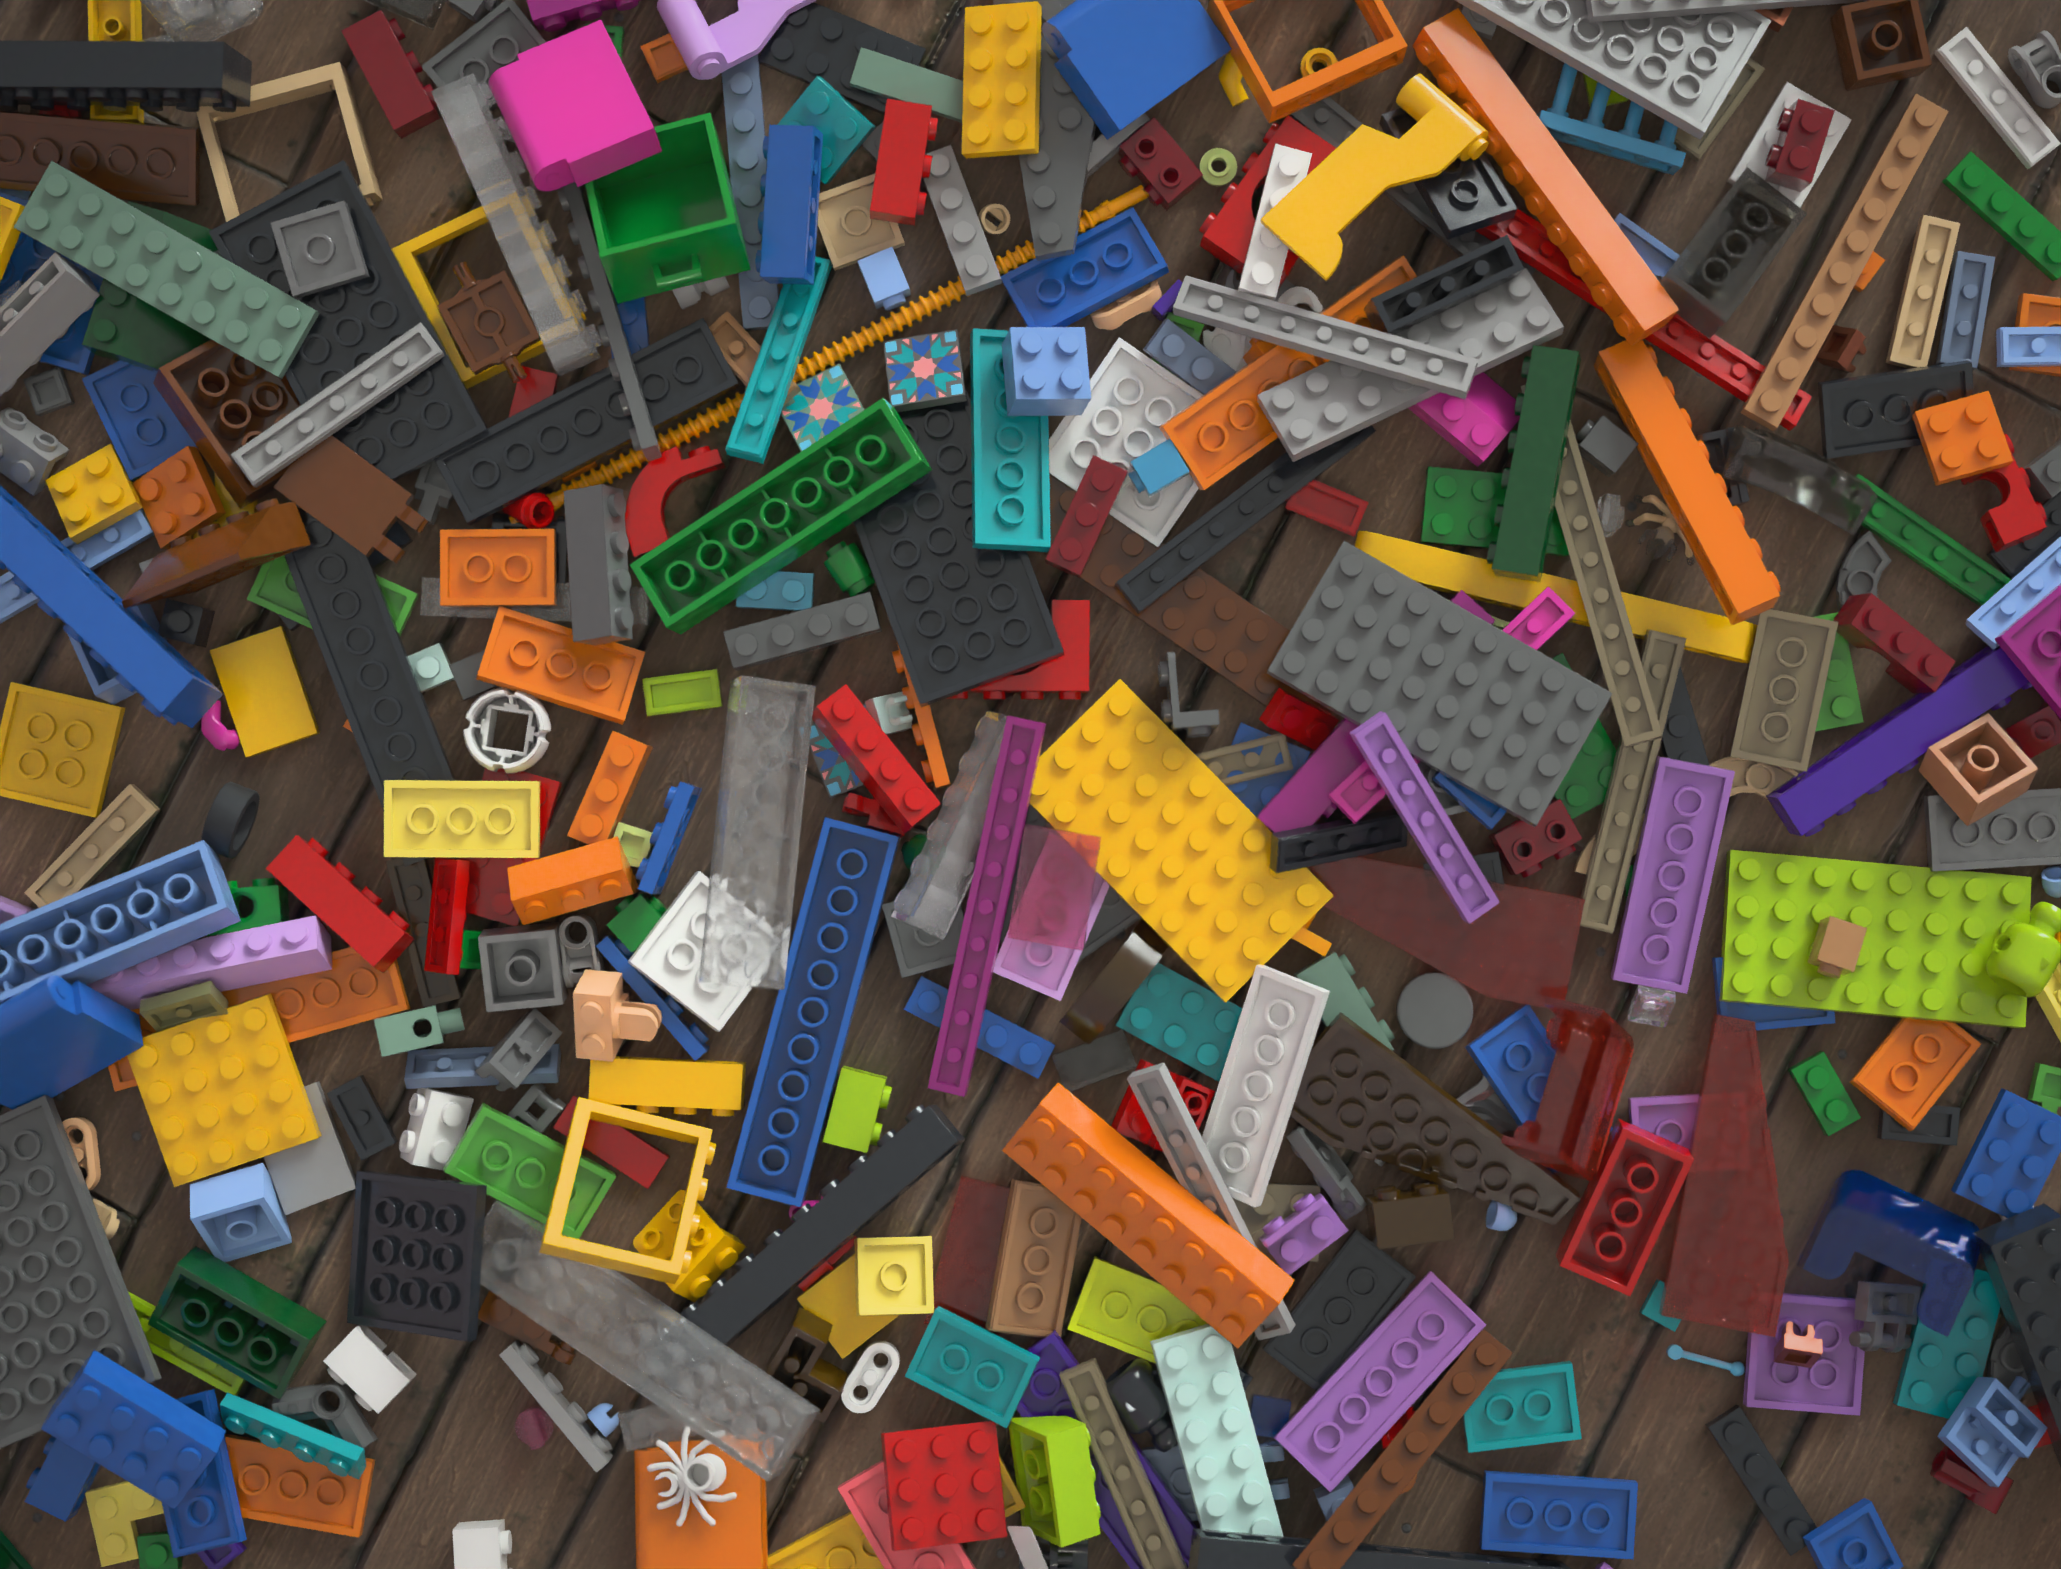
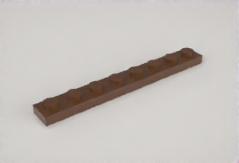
(1405, 1455)

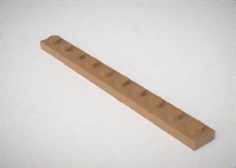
(1844, 262)

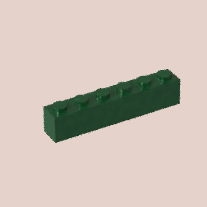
(1535, 464)

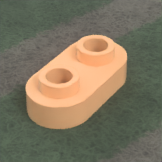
(1127, 307)
(86, 1150)

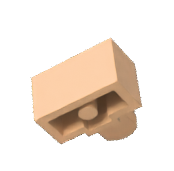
(607, 1017)

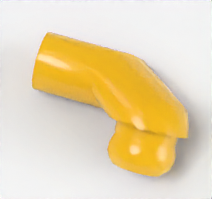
(1230, 79)

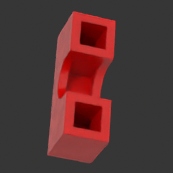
(2018, 514)

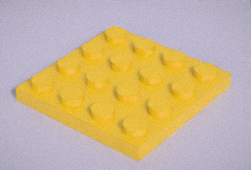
(223, 1090)

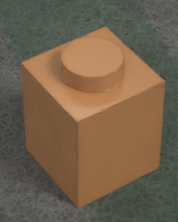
(1836, 947)

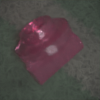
(534, 1427)

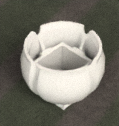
(482, 724)

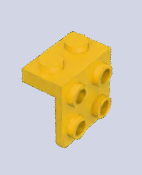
(711, 1248)

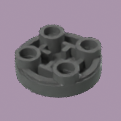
(1434, 1010)

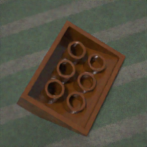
(223, 407)
(221, 553)

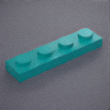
(303, 1440)

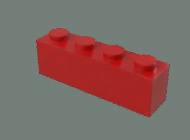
(874, 759)
(340, 903)

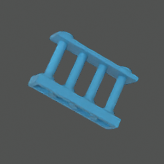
(1594, 137)

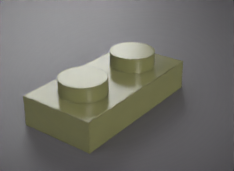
(183, 1006)

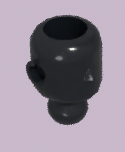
(1142, 1402)

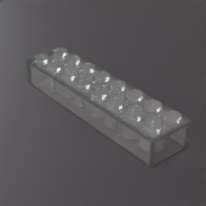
(757, 833)

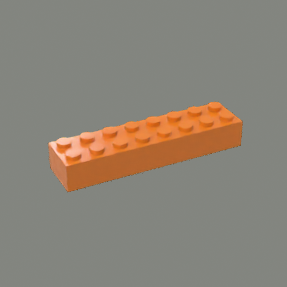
(1148, 1215)

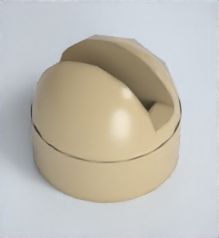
(998, 212)

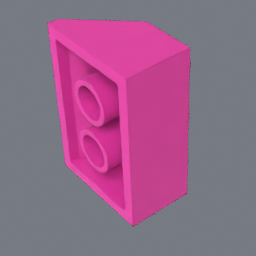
(1473, 423)

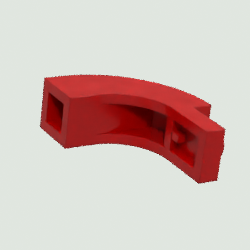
(652, 489)

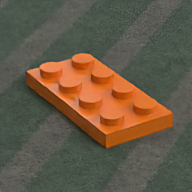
(547, 664)
(296, 1493)

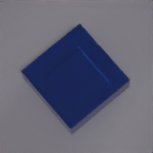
(1269, 1414)

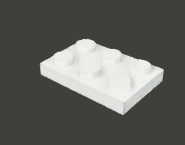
(1766, 135)

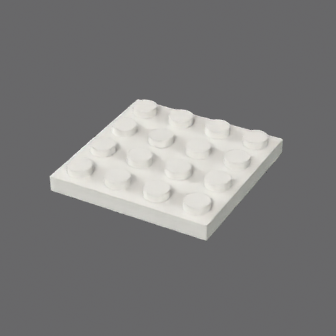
(1120, 424)

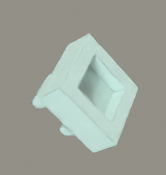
(890, 712)

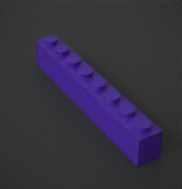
(1895, 741)

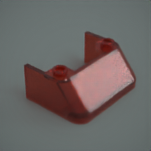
(1579, 1092)

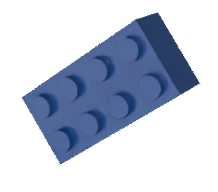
(134, 1429)

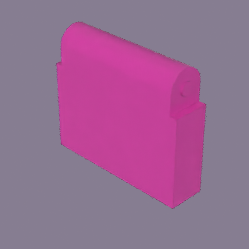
(573, 109)

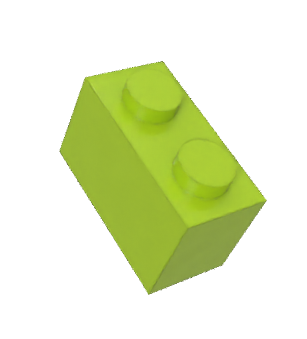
(856, 1109)

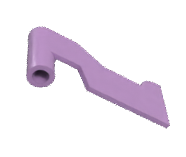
(727, 42)

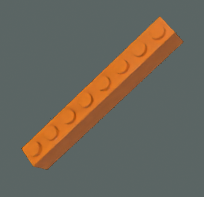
(1687, 480)

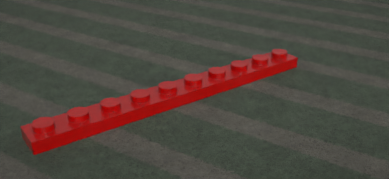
(1709, 357)

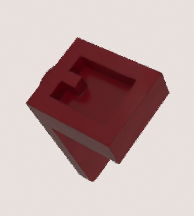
(2037, 731)

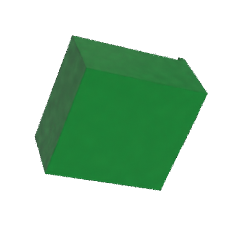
(669, 215)

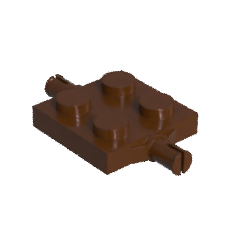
(489, 322)

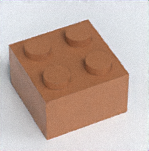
(1978, 769)

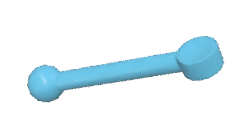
(1675, 1352)

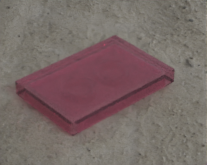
(1054, 887)

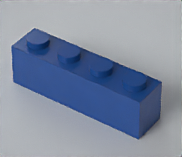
(790, 204)
(61, 1480)

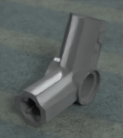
(311, 1403)

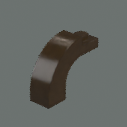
(1115, 983)

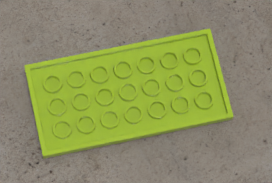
(1920, 946)

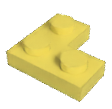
(114, 1516)

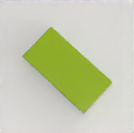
(682, 692)

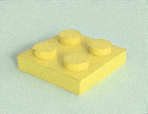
(894, 1276)

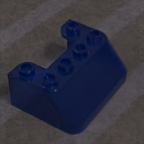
(1900, 1233)

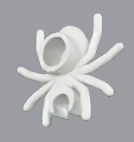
(691, 1478)

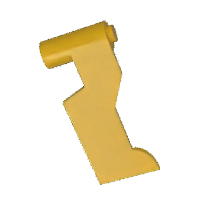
(1366, 167)

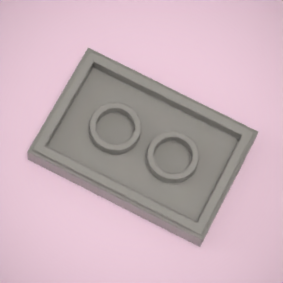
(315, 1168)

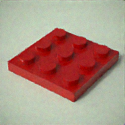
(943, 1485)

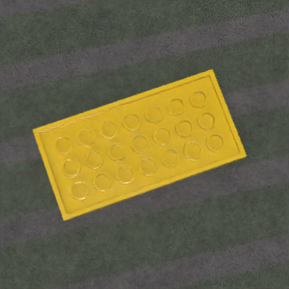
(1174, 840)

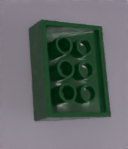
(135, 331)

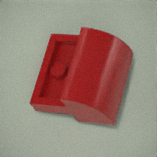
(1132, 1121)

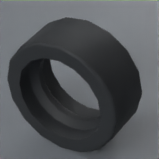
(230, 819)

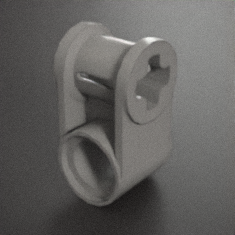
(2038, 68)
(579, 954)

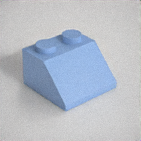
(239, 1213)

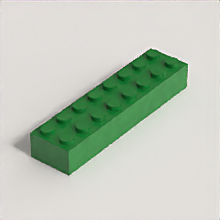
(780, 517)

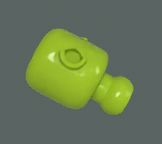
(2027, 953)

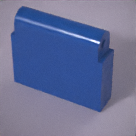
(1131, 53)
(59, 1038)

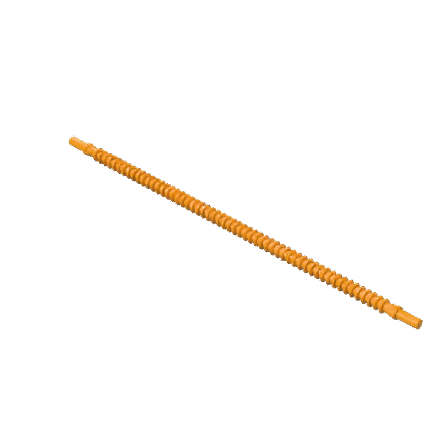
(839, 351)

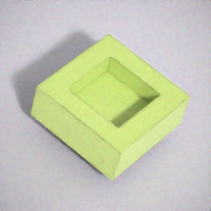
(634, 843)

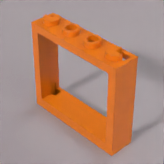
(1320, 84)

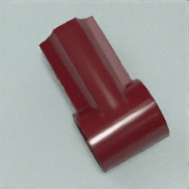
(1957, 1474)

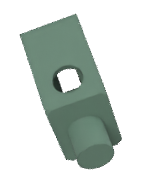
(398, 1035)

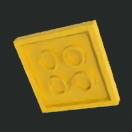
(57, 749)

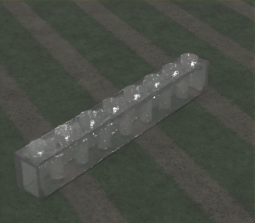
(516, 224)

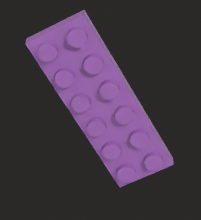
(1672, 874)
(1379, 1381)

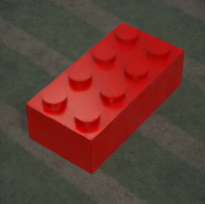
(1624, 1207)

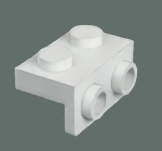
(434, 1127)

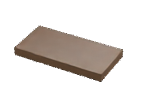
(1033, 1262)

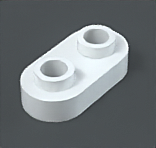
(870, 1375)

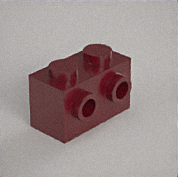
(1799, 145)
(1159, 165)
(1525, 846)

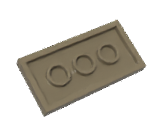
(1784, 689)

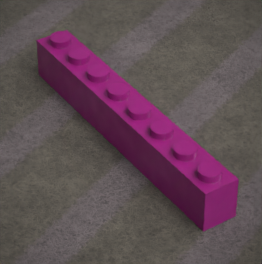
(1307, 791)

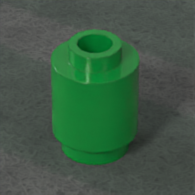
(849, 569)

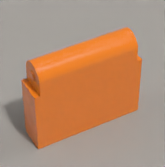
(740, 1525)

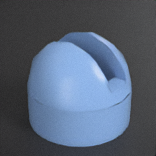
(2052, 881)
(1500, 1216)
(601, 1420)

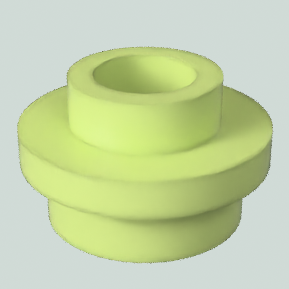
(1218, 178)

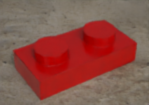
(1298, 719)

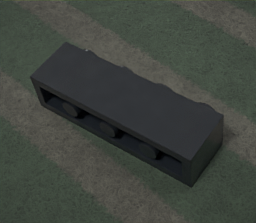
(1444, 287)

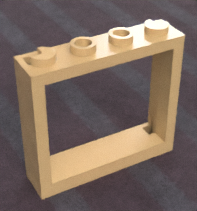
(285, 91)

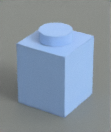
(884, 279)

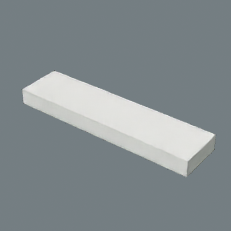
(1997, 98)

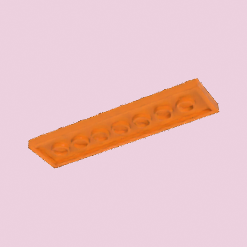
(1228, 422)
(312, 1002)

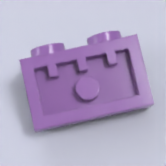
(1302, 1233)

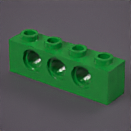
(269, 905)

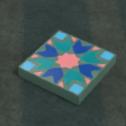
(820, 406)

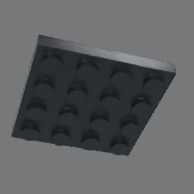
(416, 1255)

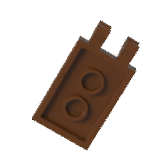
(350, 497)

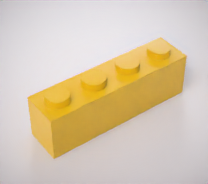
(669, 1083)

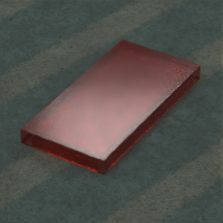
(971, 1251)

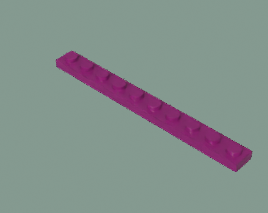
(986, 905)

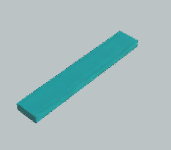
(776, 366)

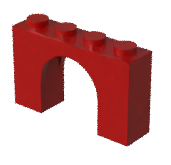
(1230, 231)
(1062, 675)

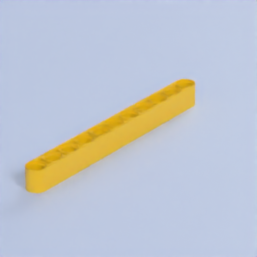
(1454, 571)

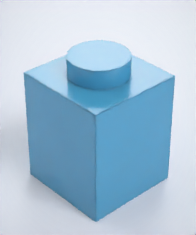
(1157, 469)

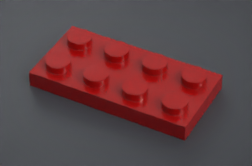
(489, 883)

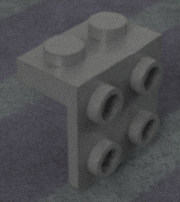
(1195, 723)

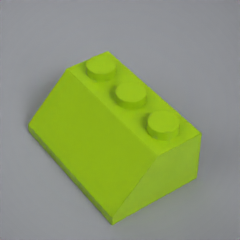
(1055, 1478)

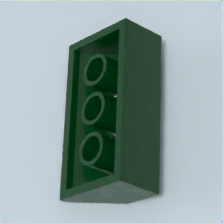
(236, 1322)

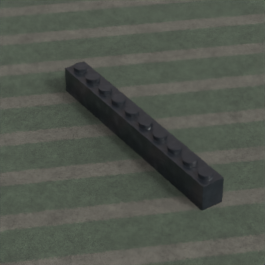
(827, 1225)
(1254, 1551)

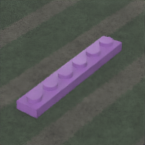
(1424, 817)

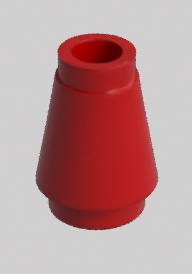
(523, 510)

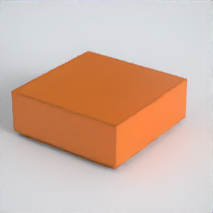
(663, 58)

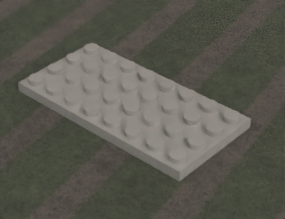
(1663, 64)

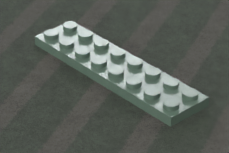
(166, 269)

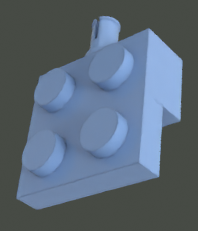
(1993, 1428)

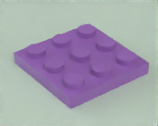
(1835, 1378)

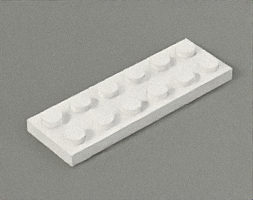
(1262, 1080)

